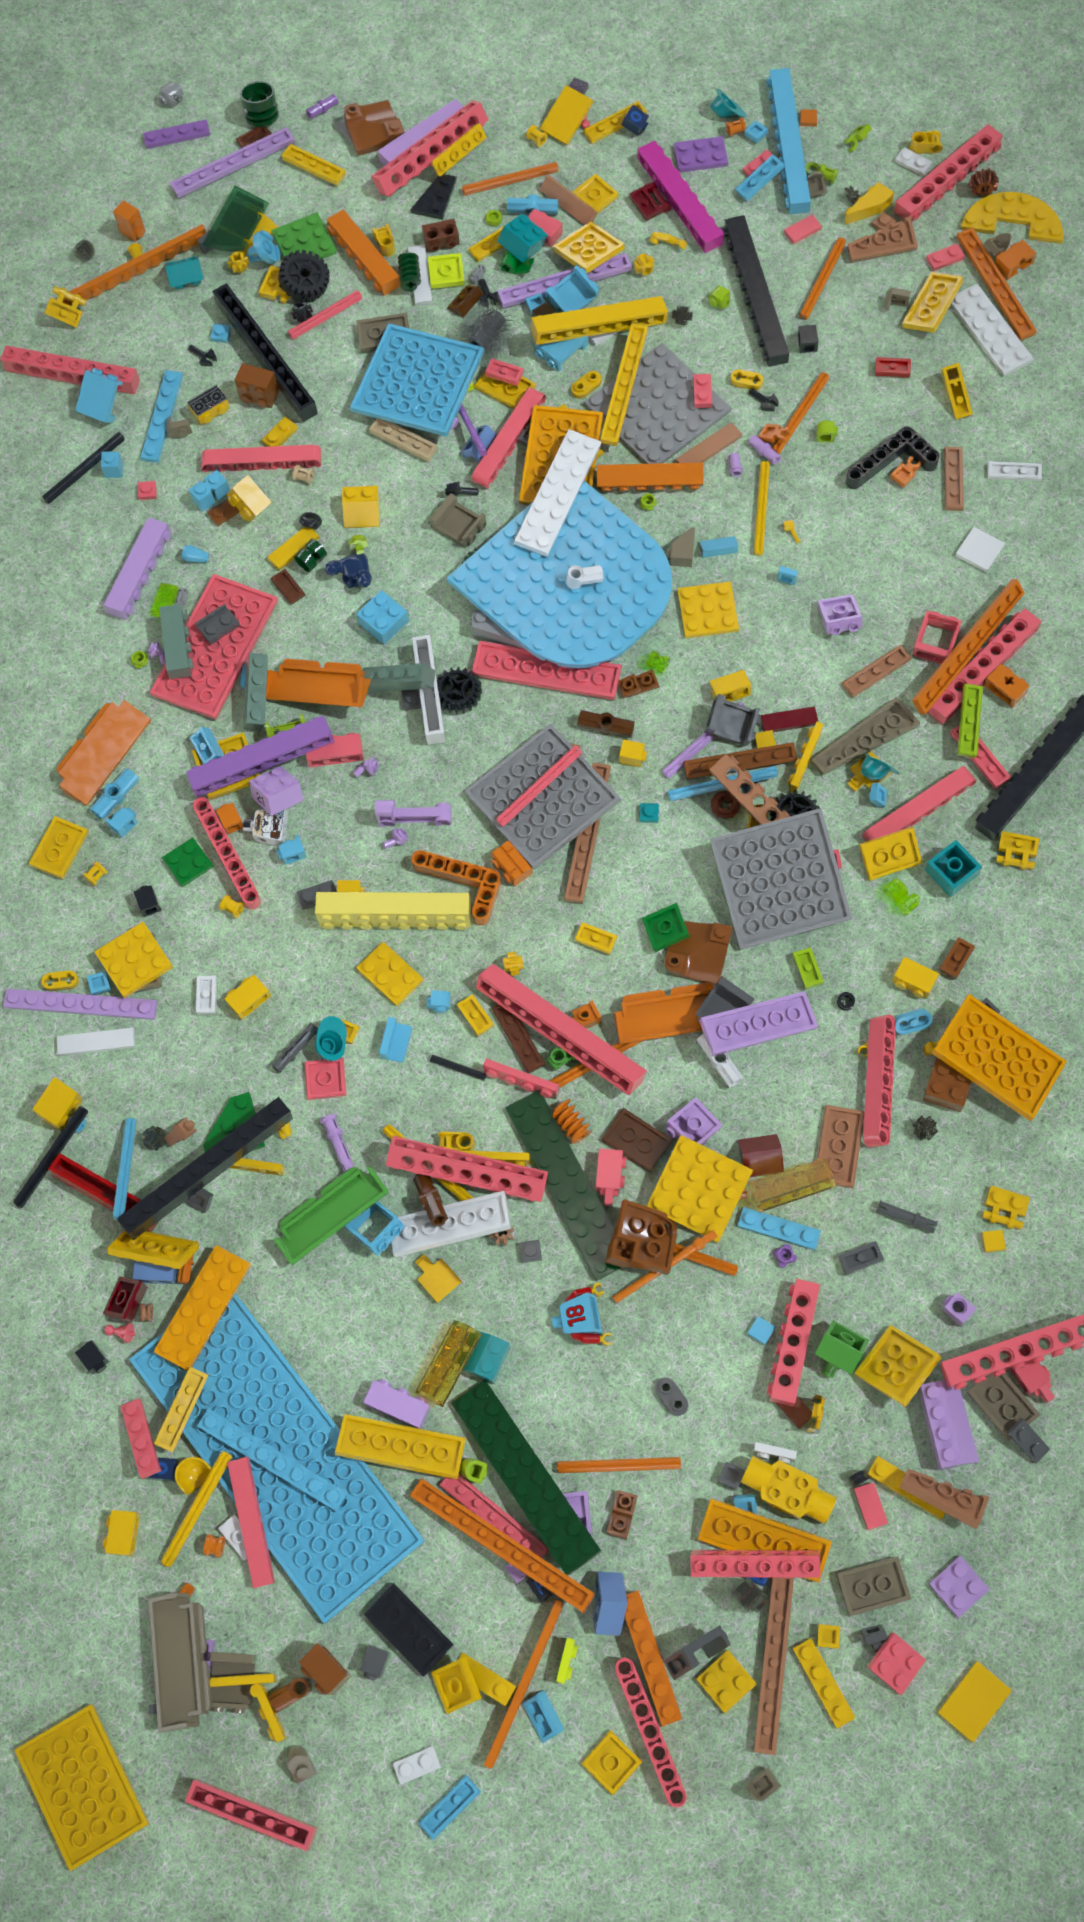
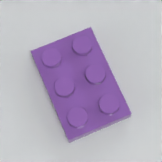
(700, 154)

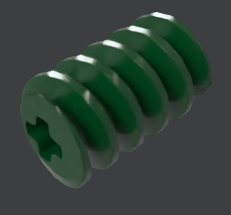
(409, 271)

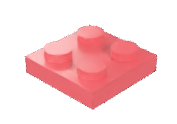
(896, 1663)

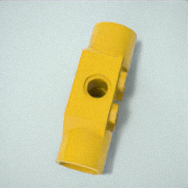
(789, 1490)

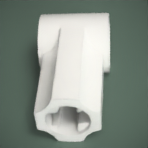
(584, 576)

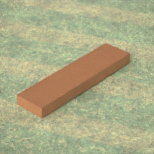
(568, 200)
(711, 445)
(953, 478)
(876, 671)

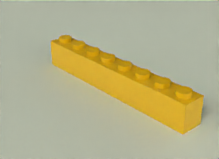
(598, 320)

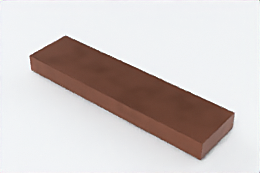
(519, 1039)

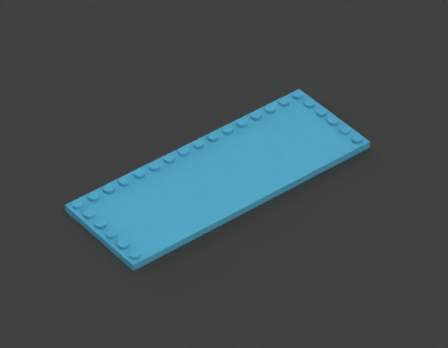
(254, 1386)

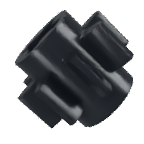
(301, 311)

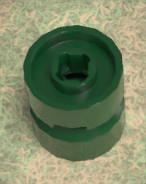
(312, 553)

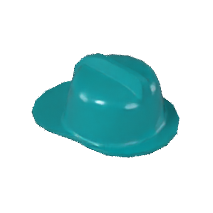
(725, 107)
(876, 769)
(331, 1038)

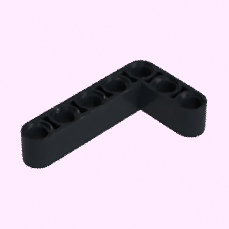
(889, 454)

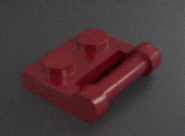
(646, 204)

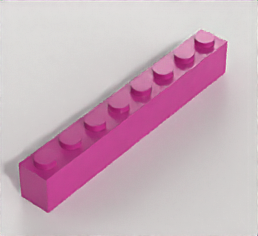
(680, 196)

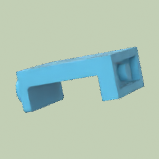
(573, 291)
(558, 352)
(98, 395)

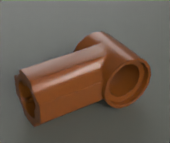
(288, 1694)

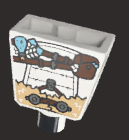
(268, 828)

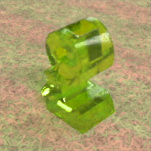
(899, 895)

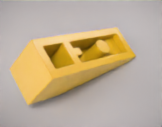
(956, 390)
(490, 1682)

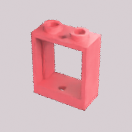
(934, 653)

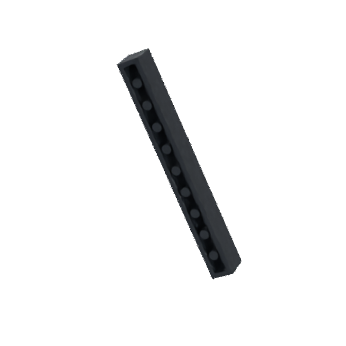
(756, 291)
(265, 352)
(1033, 773)
(205, 1168)

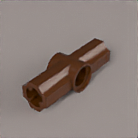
(595, 722)
(430, 1199)

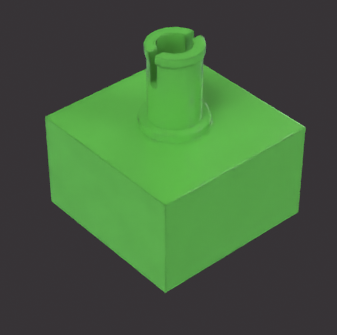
(841, 1349)

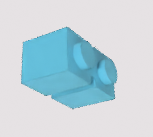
(202, 494)

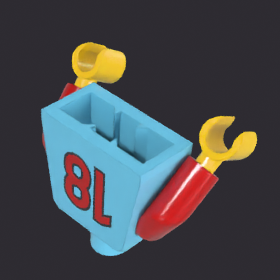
(581, 1316)

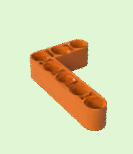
(463, 877)

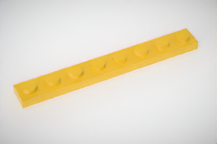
(624, 385)

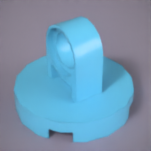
(264, 248)

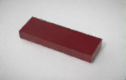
(789, 719)

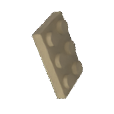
(372, 329)
(1002, 1403)
(873, 1586)

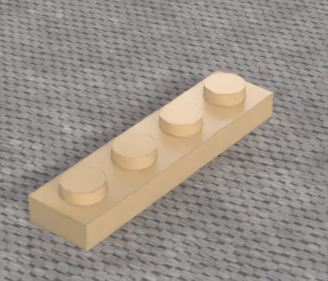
(404, 439)

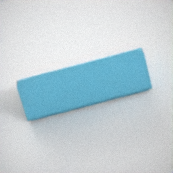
(719, 546)
(206, 745)
(543, 1716)

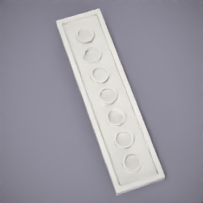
(557, 493)

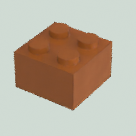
(256, 385)
(947, 1087)
(324, 1670)

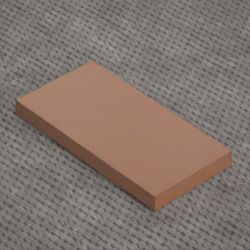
(841, 1143)

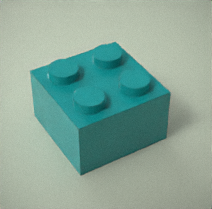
(522, 237)
(953, 868)

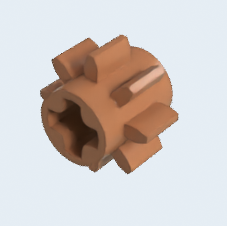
(504, 1238)

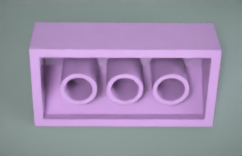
(947, 1425)

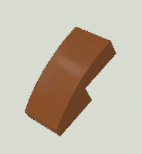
(635, 685)
(622, 1515)

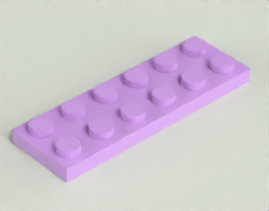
(758, 1023)

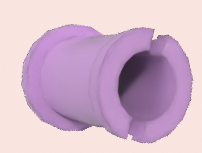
(735, 465)

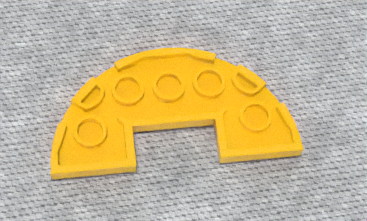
(1018, 209)

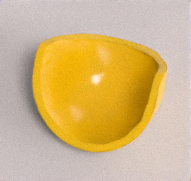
(191, 1474)

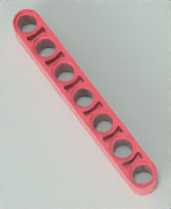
(507, 438)
(261, 457)
(922, 804)
(222, 846)
(879, 1081)
(658, 1740)

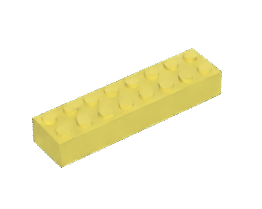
(393, 910)

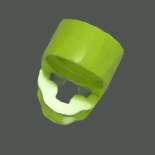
(829, 174)

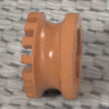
(147, 1312)

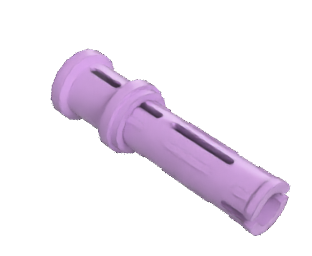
(335, 1134)

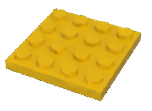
(699, 1187)

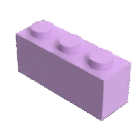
(397, 1403)

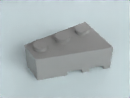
(486, 629)

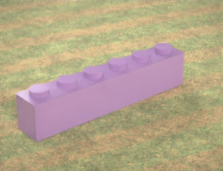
(413, 135)
(137, 568)

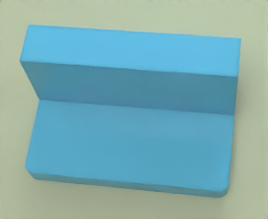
(395, 1041)

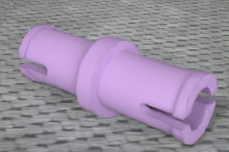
(764, 449)

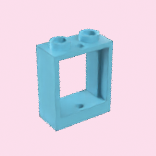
(382, 1241)

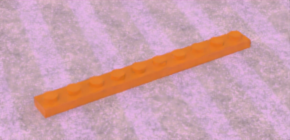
(138, 265)
(968, 646)
(503, 1545)

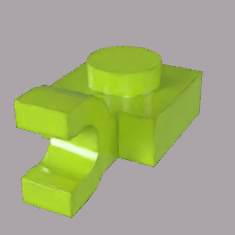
(858, 133)
(357, 543)

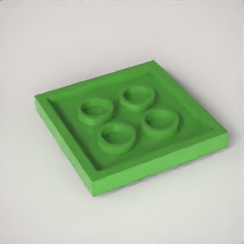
(306, 235)

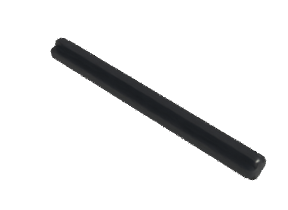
(82, 468)
(51, 1155)

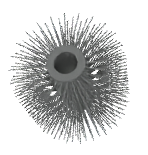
(487, 329)

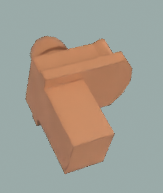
(181, 1131)

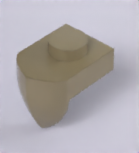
(816, 184)
(998, 244)
(897, 297)
(178, 428)
(300, 1764)
(763, 1785)

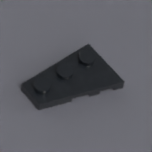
(436, 197)

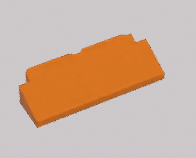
(309, 683)
(100, 752)
(660, 1015)

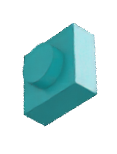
(649, 812)

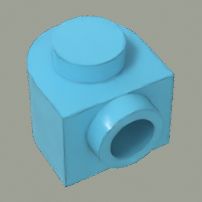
(439, 1001)

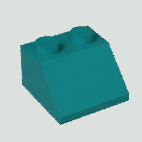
(184, 272)
(487, 1357)

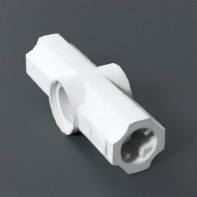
(726, 1069)

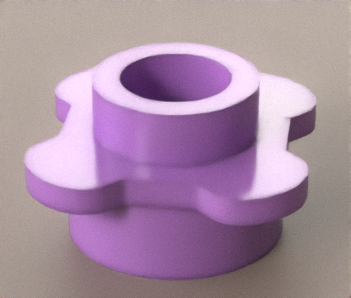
(778, 1253)

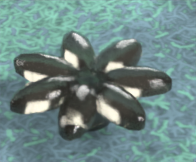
(851, 194)

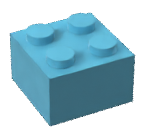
(382, 617)

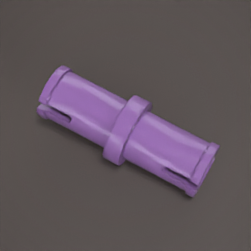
(322, 106)

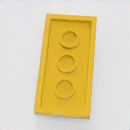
(932, 302)
(154, 1249)

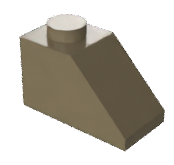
(682, 549)

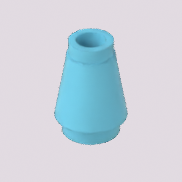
(194, 554)

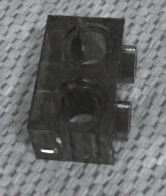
(750, 1596)

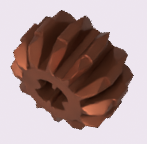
(984, 182)

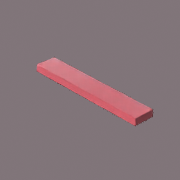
(493, 1514)
(251, 1522)

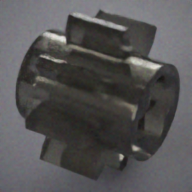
(682, 315)
(925, 1128)
(154, 1138)

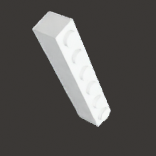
(430, 707)

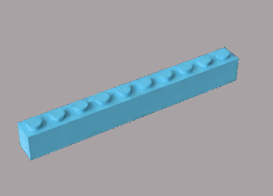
(789, 141)

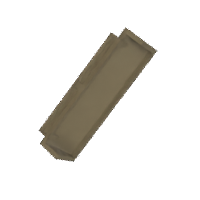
(179, 1662)

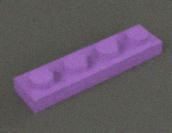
(176, 134)

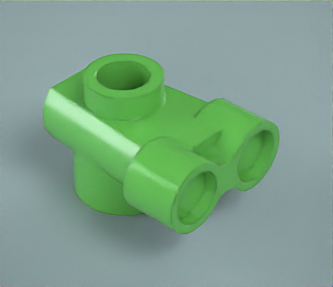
(559, 1053)

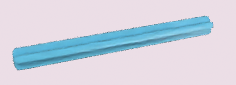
(715, 785)
(124, 1168)

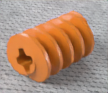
(570, 1122)

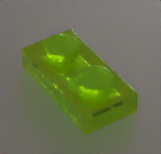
(165, 597)

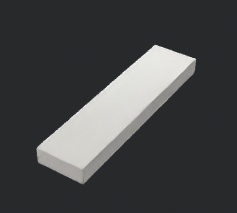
(423, 291)
(95, 1041)

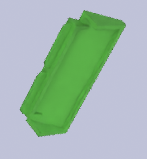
(322, 1218)

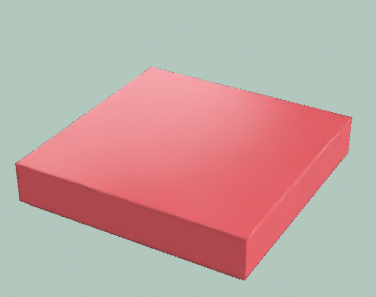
(325, 1079)

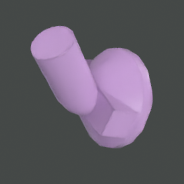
(156, 650)
(370, 765)
(399, 837)

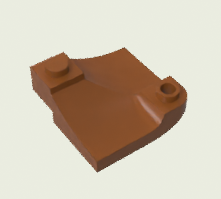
(371, 126)
(702, 954)
(642, 1239)

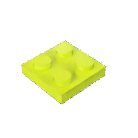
(446, 270)

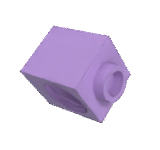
(967, 1308)

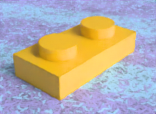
(280, 433)
(596, 938)
(475, 1015)

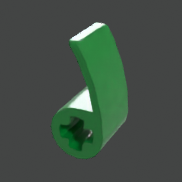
(513, 265)

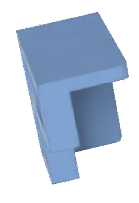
(610, 1603)

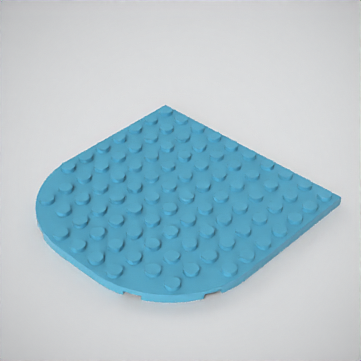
(566, 625)

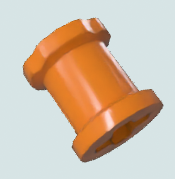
(735, 127)

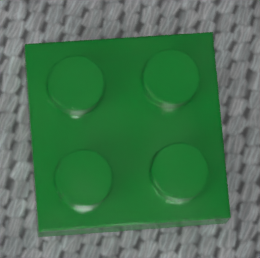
(187, 862)
(666, 927)

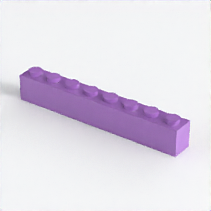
(260, 756)

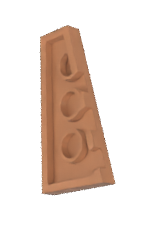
(885, 242)
(952, 1501)

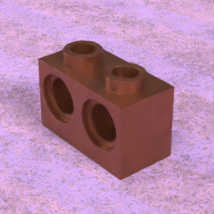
(440, 235)

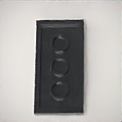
(409, 1629)

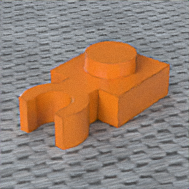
(772, 432)
(905, 473)

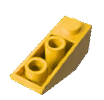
(872, 203)

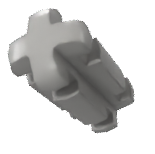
(477, 274)
(182, 597)

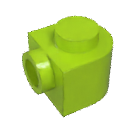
(719, 297)
(826, 431)
(474, 1470)

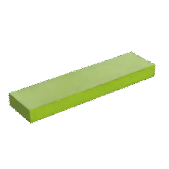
(970, 720)

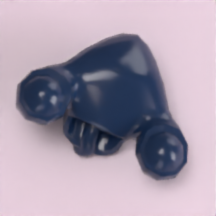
(353, 568)

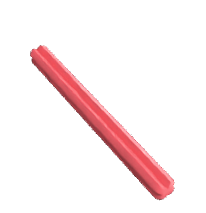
(539, 786)

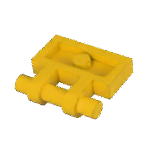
(271, 288)
(62, 311)
(1017, 844)
(1006, 1201)

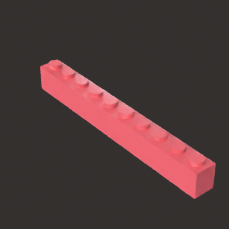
(561, 1029)

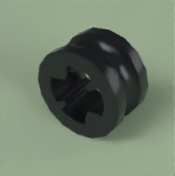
(850, 1005)
(858, 1478)

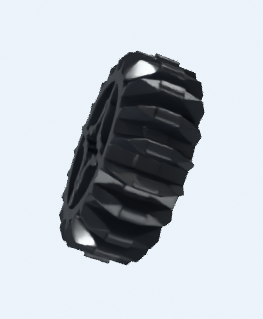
(453, 698)
(792, 800)

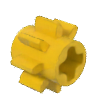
(238, 262)
(644, 264)
(513, 963)

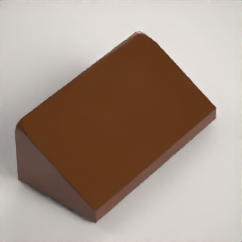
(465, 300)

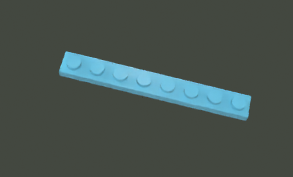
(273, 1460)

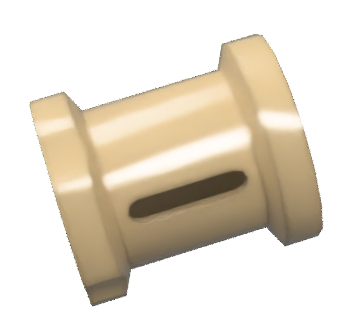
(303, 474)

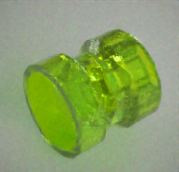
(658, 662)

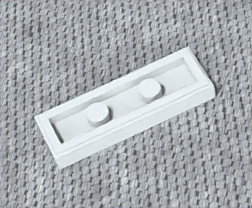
(1014, 471)

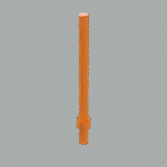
(698, 1244)

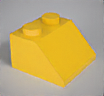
(361, 506)
(57, 1104)

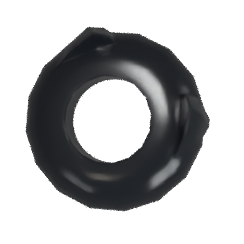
(317, 522)

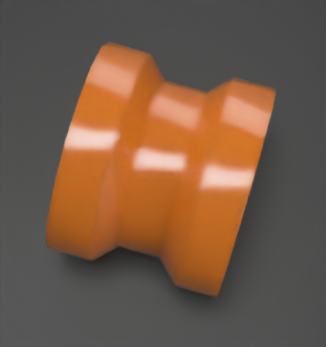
(214, 1546)

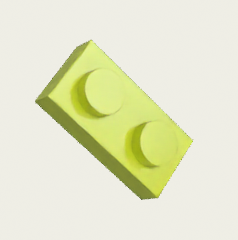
(569, 1652)

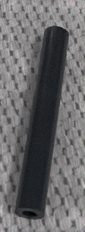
(458, 1067)

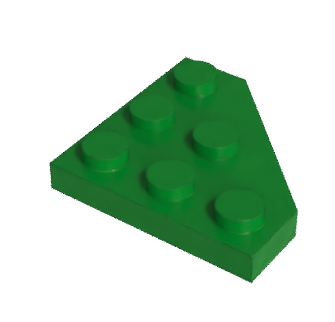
(235, 1113)

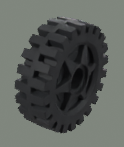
(304, 264)

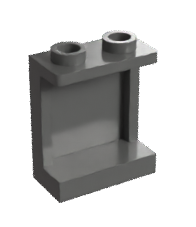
(732, 721)
(722, 998)
(685, 1660)

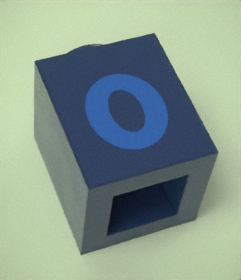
(635, 120)
(168, 1469)

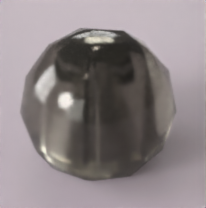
(84, 250)

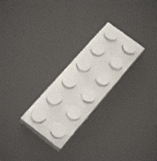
(991, 330)
(465, 1221)

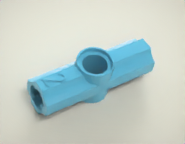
(532, 202)
(122, 785)

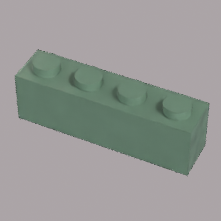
(175, 641)
(400, 677)
(255, 691)

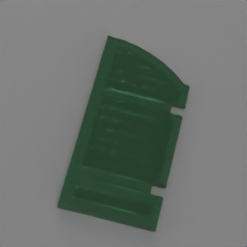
(236, 221)

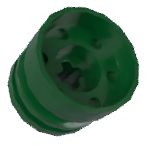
(259, 104)

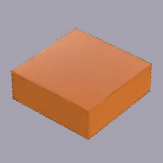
(808, 117)

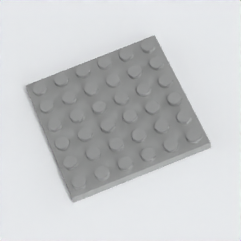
(661, 408)
(557, 812)
(780, 879)

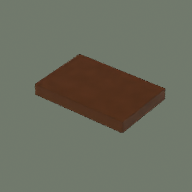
(637, 1140)

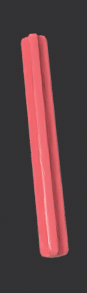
(325, 314)

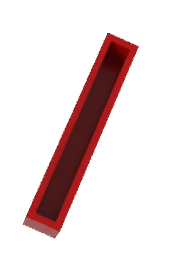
(89, 1183)

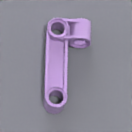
(389, 815)

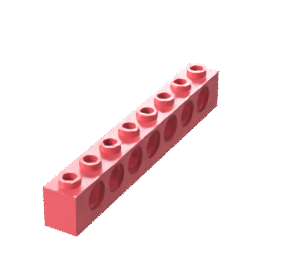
(421, 148)
(949, 173)
(64, 367)
(1026, 623)
(462, 1161)
(951, 1368)

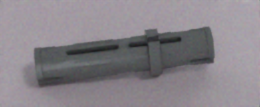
(294, 1048)
(907, 1216)

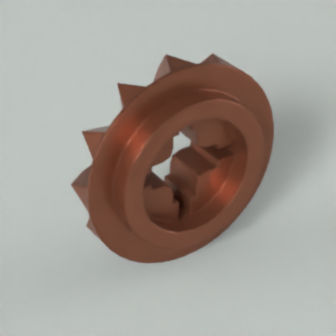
(716, 803)

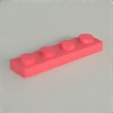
(986, 763)
(523, 1079)
(140, 1438)

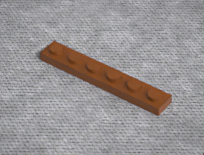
(747, 759)

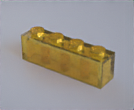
(792, 1185)
(448, 1363)

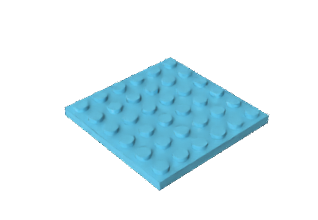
(417, 379)

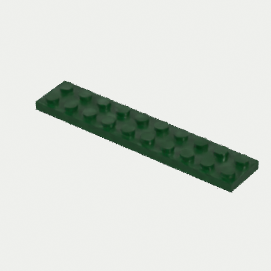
(565, 1181)
(526, 1478)

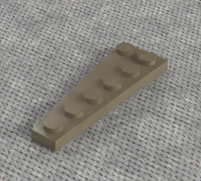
(873, 732)

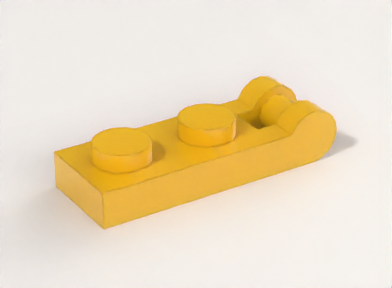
(266, 1711)

